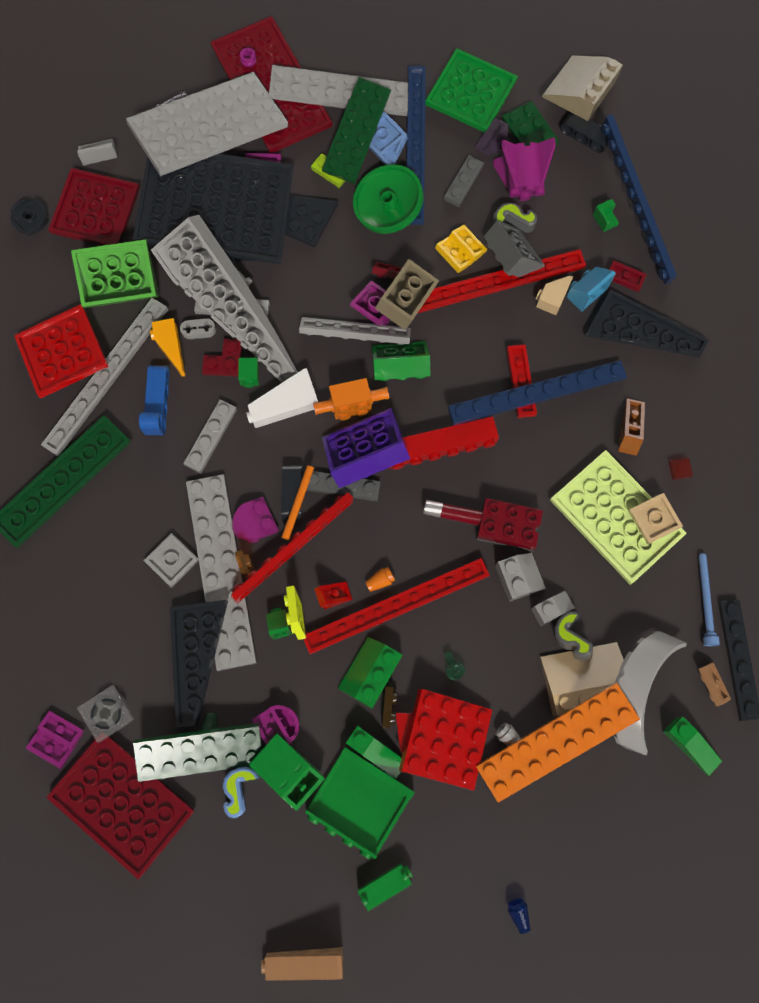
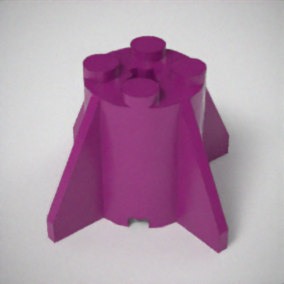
(525, 167)

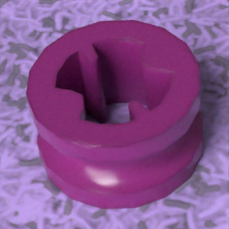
(248, 52)

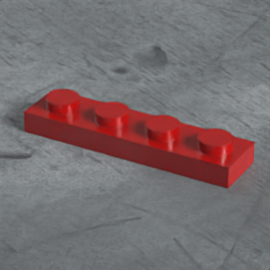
(520, 375)

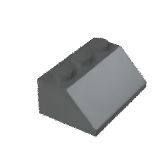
(512, 249)

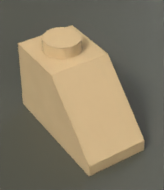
(553, 294)

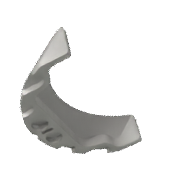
(636, 680)

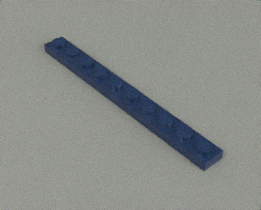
(416, 128)
(640, 204)
(536, 393)

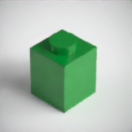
(248, 372)

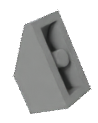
(552, 608)

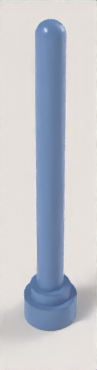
(710, 638)

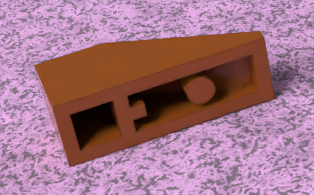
(632, 427)

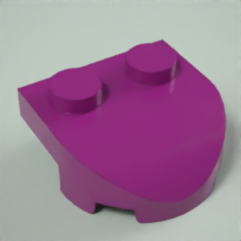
(253, 521)
(278, 720)

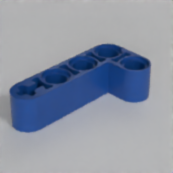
(154, 417)

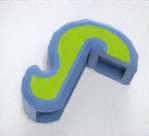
(233, 789)

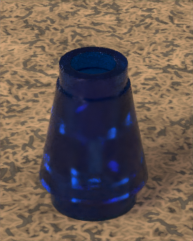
(519, 913)

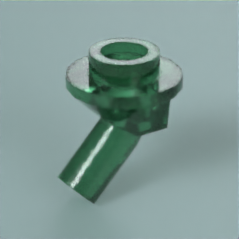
(455, 670)

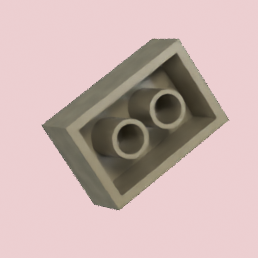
(406, 294)

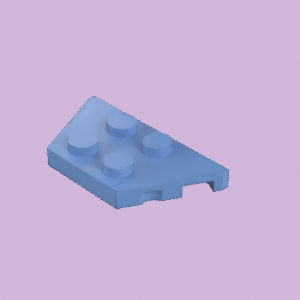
(388, 140)

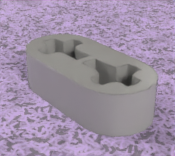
(198, 328)

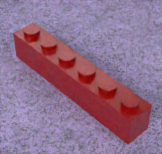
(450, 441)

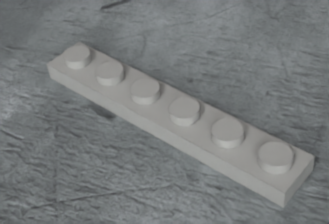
(354, 330)

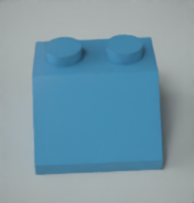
(590, 287)

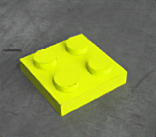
(295, 615)

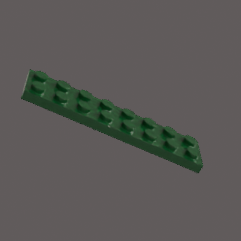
(61, 481)

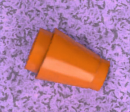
(381, 579)

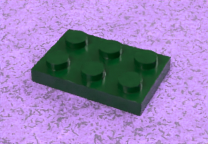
(528, 125)

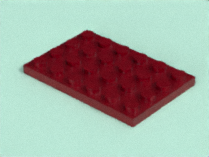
(117, 811)

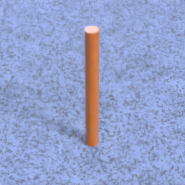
(297, 503)

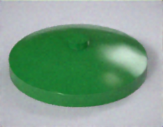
(388, 199)

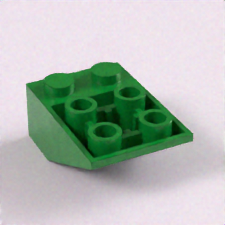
(287, 771)

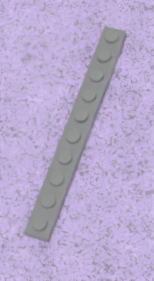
(103, 379)

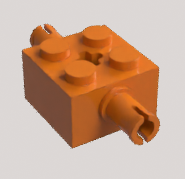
(350, 399)

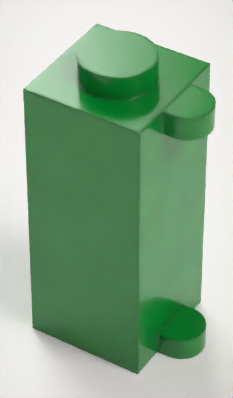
(385, 886)

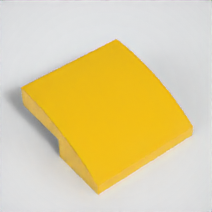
(461, 248)

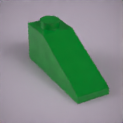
(692, 744)
(375, 752)

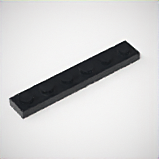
(739, 660)

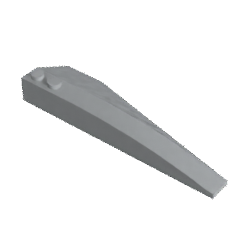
(207, 275)

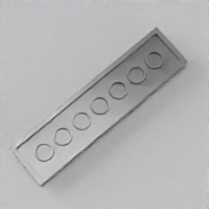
(330, 88)

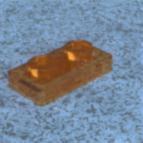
(244, 563)

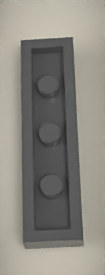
(360, 489)

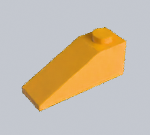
(167, 338)

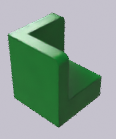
(604, 215)

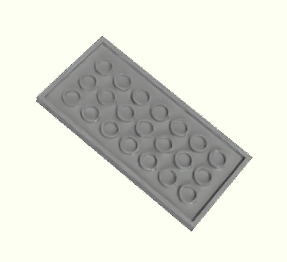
(206, 123)

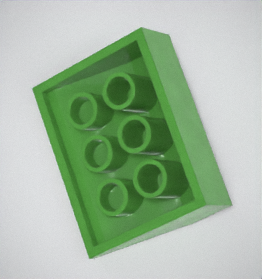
(114, 274)

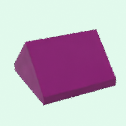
(367, 301)

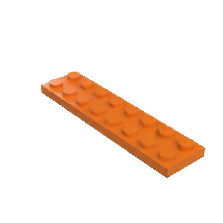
(557, 742)

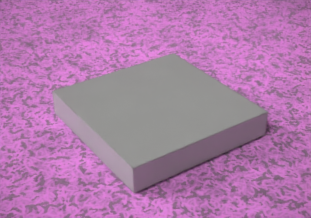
(171, 560)

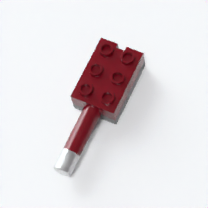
(497, 522)

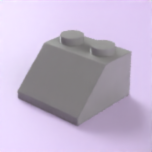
(520, 576)

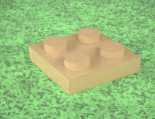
(655, 518)

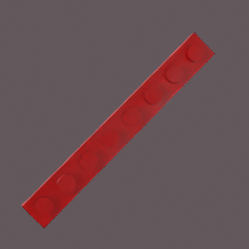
(285, 552)

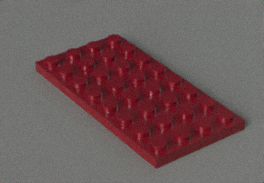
(271, 49)

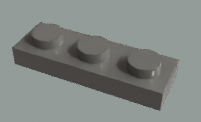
(464, 181)

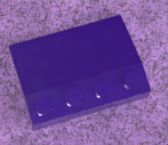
(365, 448)

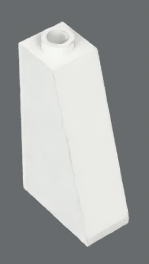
(284, 401)

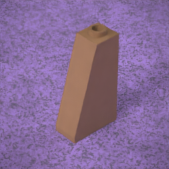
(304, 965)

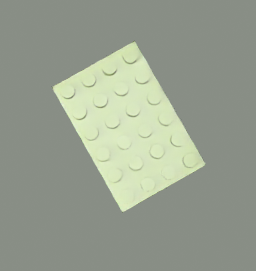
(599, 507)

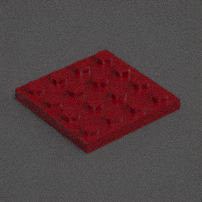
(94, 208)

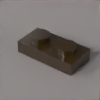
(389, 716)

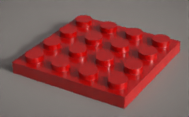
(61, 351)
(445, 739)

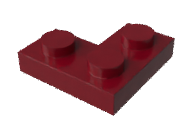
(227, 363)

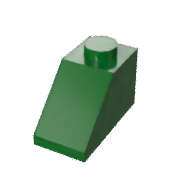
(278, 624)

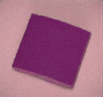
(55, 740)

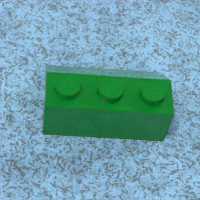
(401, 361)
(370, 672)

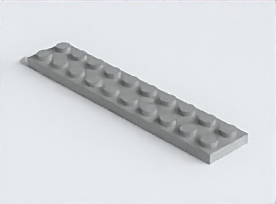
(220, 568)

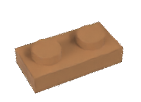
(714, 683)

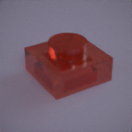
(680, 469)

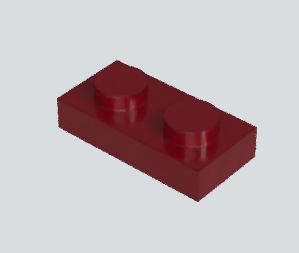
(385, 270)
(627, 276)

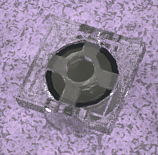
(106, 713)

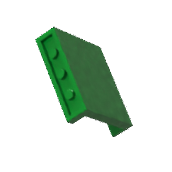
(359, 803)

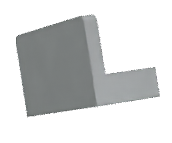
(97, 152)

